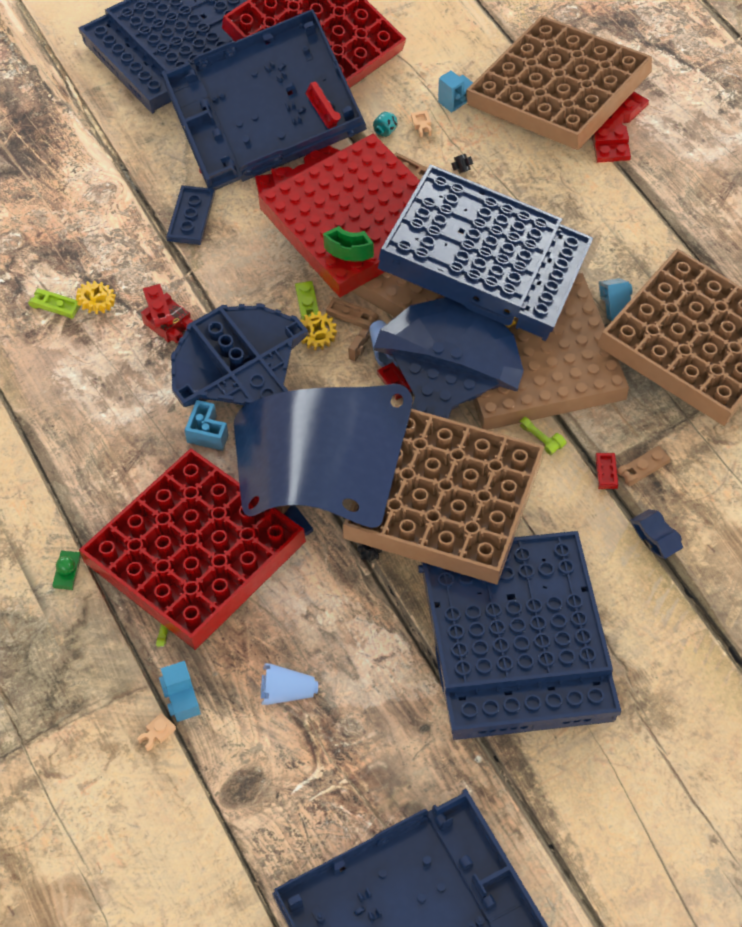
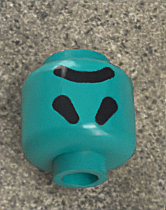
(385, 124)

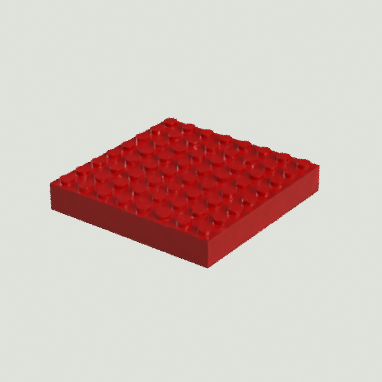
(354, 29)
(351, 189)
(191, 549)

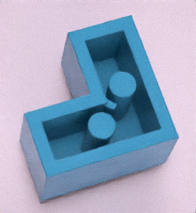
(453, 90)
(616, 295)
(204, 429)
(178, 687)

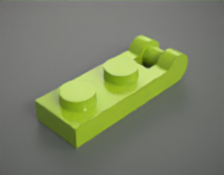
(306, 298)
(54, 303)

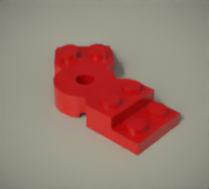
(612, 137)
(281, 174)

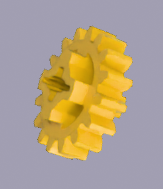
(95, 297)
(322, 336)

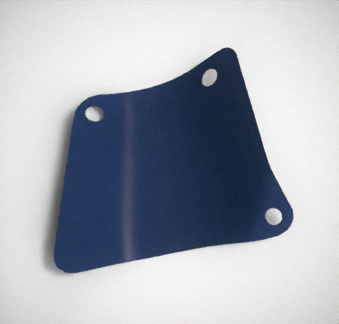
(322, 449)

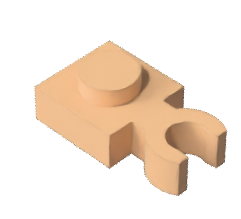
(422, 122)
(158, 730)

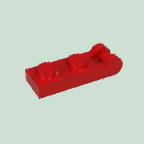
(322, 105)
(157, 305)

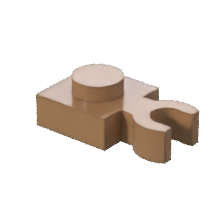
(357, 346)

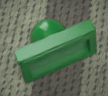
(66, 570)

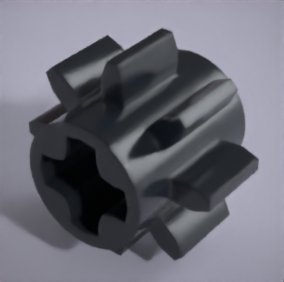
(462, 163)
(369, 554)

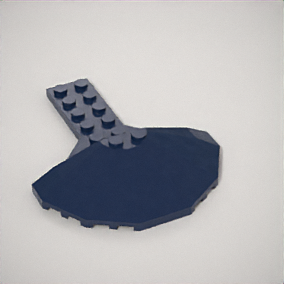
(450, 354)
(235, 355)

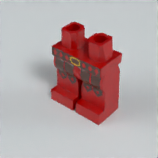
(180, 318)

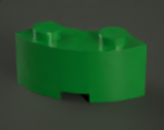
(348, 245)

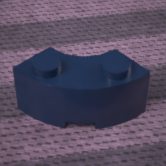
(653, 528)

